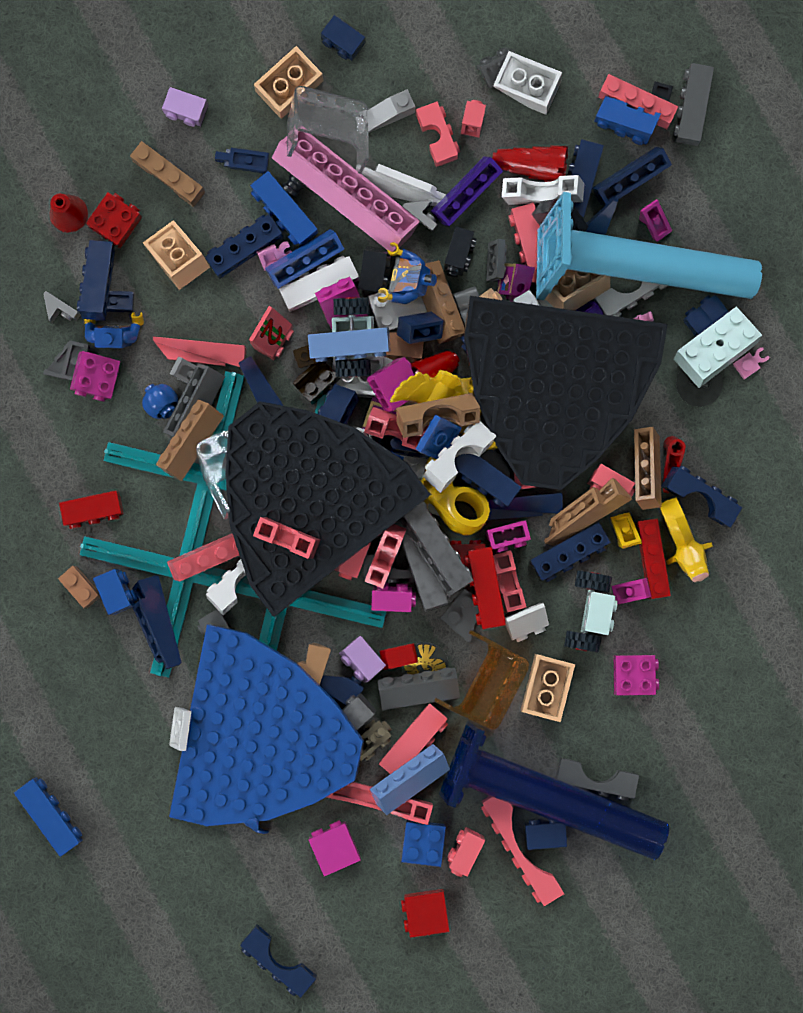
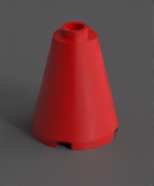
(68, 212)
(431, 365)

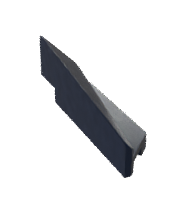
(257, 382)
(526, 507)
(155, 621)

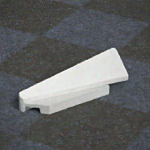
(402, 186)

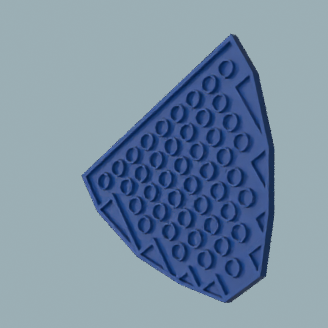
(259, 736)

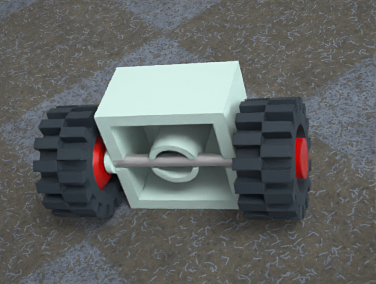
(352, 306)
(596, 613)

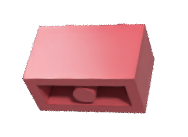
(473, 118)

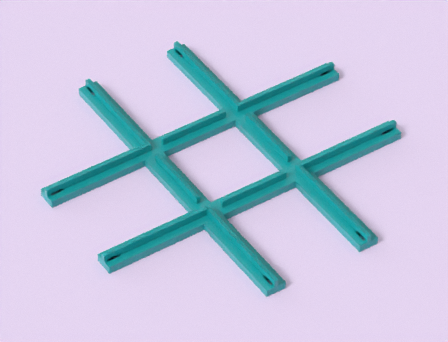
(195, 537)

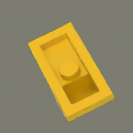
(625, 530)

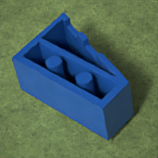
(626, 120)

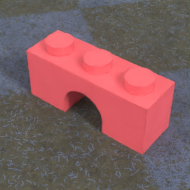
(432, 118)
(384, 423)
(286, 537)
(385, 555)
(508, 582)

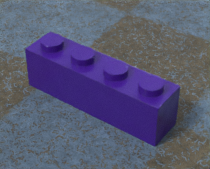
(466, 191)

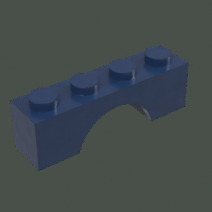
(721, 508)
(296, 978)

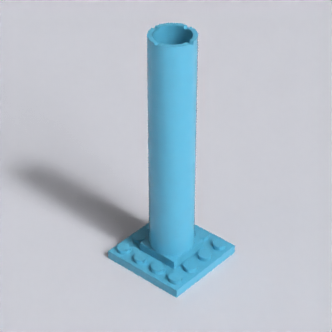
(594, 253)

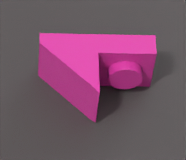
(655, 220)
(631, 591)

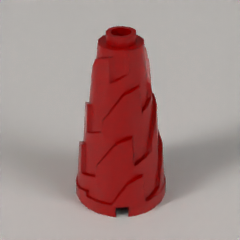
(535, 162)

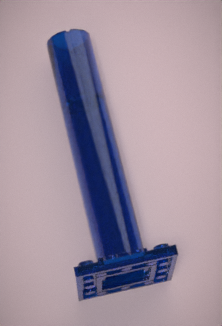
(549, 797)

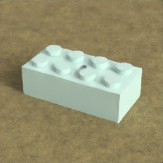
(717, 347)

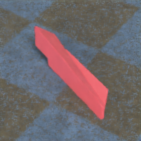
(201, 352)

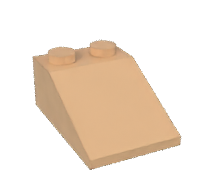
(176, 254)

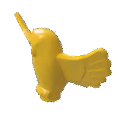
(424, 388)

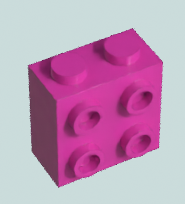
(341, 289)
(94, 376)
(388, 379)
(512, 534)
(393, 598)
(635, 675)
(334, 847)

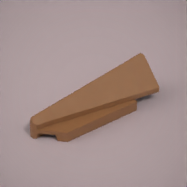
(586, 511)
(316, 661)

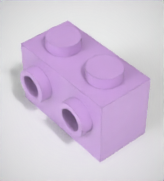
(184, 107)
(361, 659)

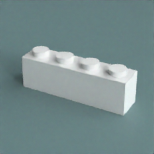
(303, 290)

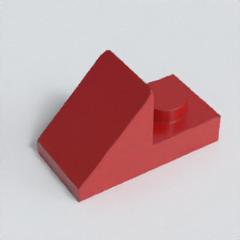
(399, 656)

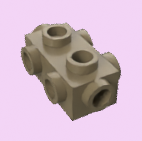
(375, 736)

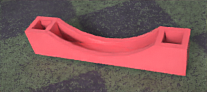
(358, 793)
(543, 883)

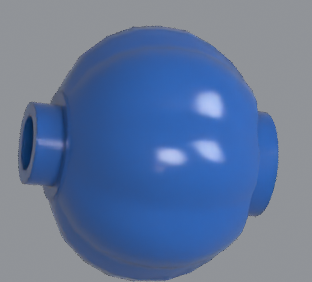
(159, 401)

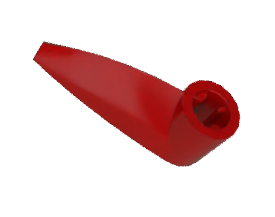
(673, 455)

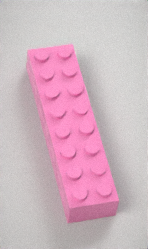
(347, 191)

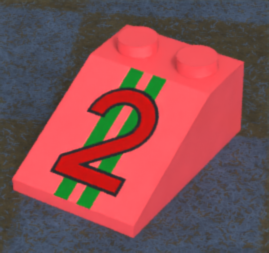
(271, 334)

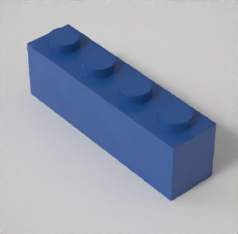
(284, 209)
(304, 258)
(48, 816)

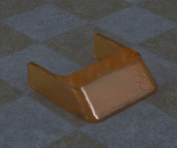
(492, 687)

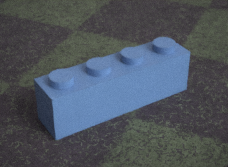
(349, 343)
(409, 779)

